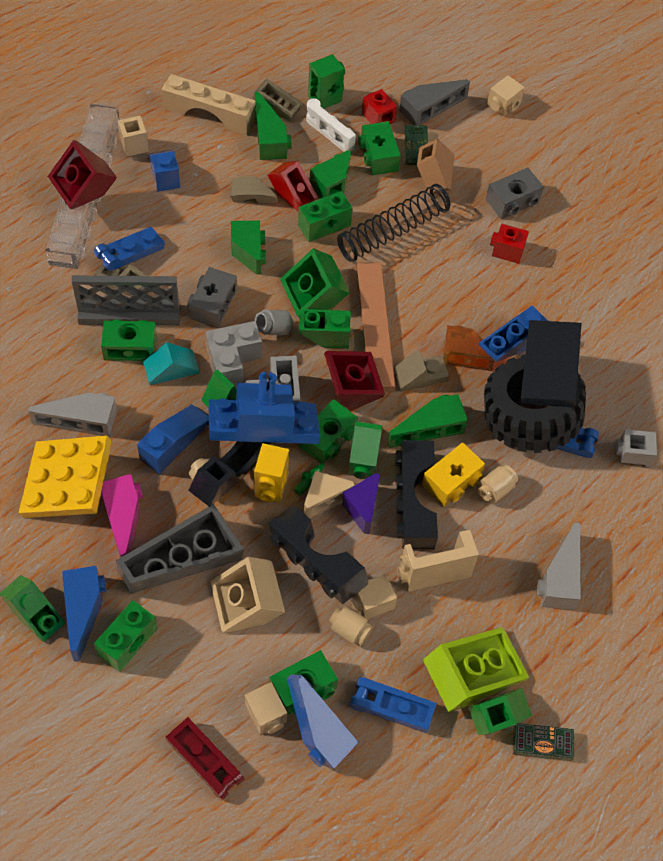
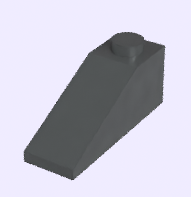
(432, 99)

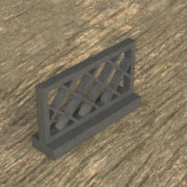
(94, 309)

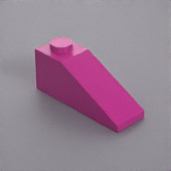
(123, 510)

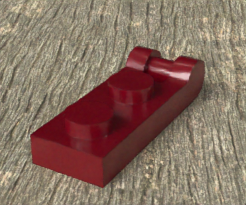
(204, 757)

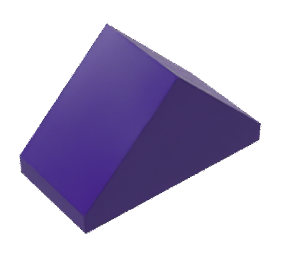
(360, 501)

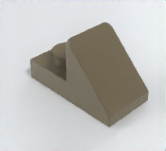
(420, 372)

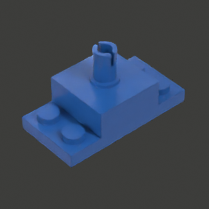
(263, 415)

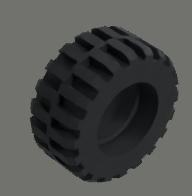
(527, 427)

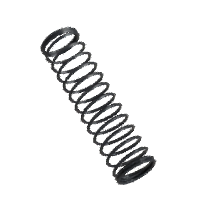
(340, 237)

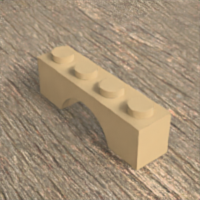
(233, 110)

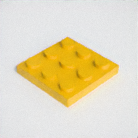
(65, 477)

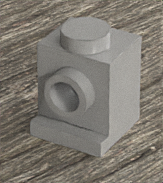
(637, 447)

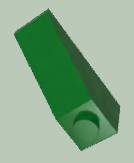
(271, 131)
(435, 420)

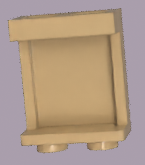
(438, 567)

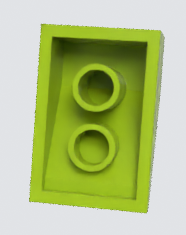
(474, 668)

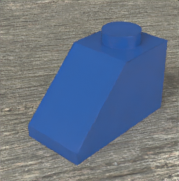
(165, 170)

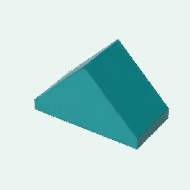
(170, 363)

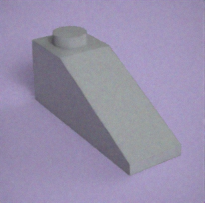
(80, 413)
(561, 582)

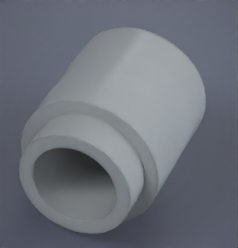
(274, 322)

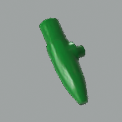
(307, 479)

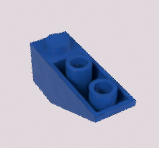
(512, 336)

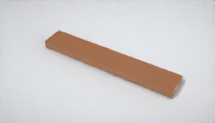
(375, 320)

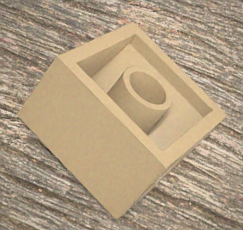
(247, 595)

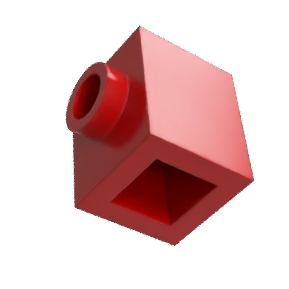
(379, 107)
(509, 243)

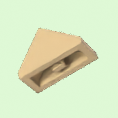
(325, 493)

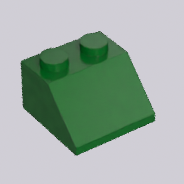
(314, 283)

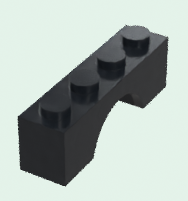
(221, 474)
(417, 523)
(338, 573)

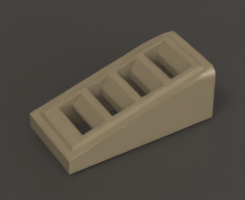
(270, 91)

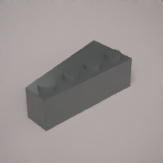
(182, 551)

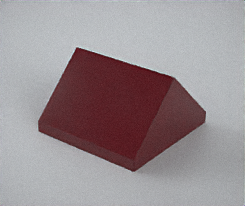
(354, 377)

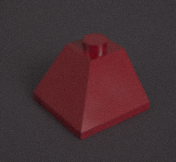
(81, 176)

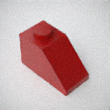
(292, 184)

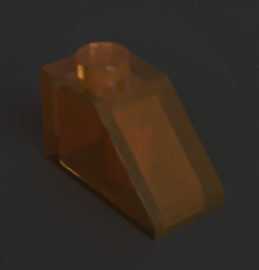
(463, 349)

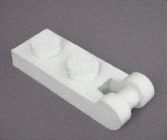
(329, 126)

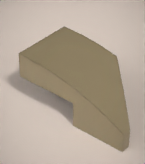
(251, 188)

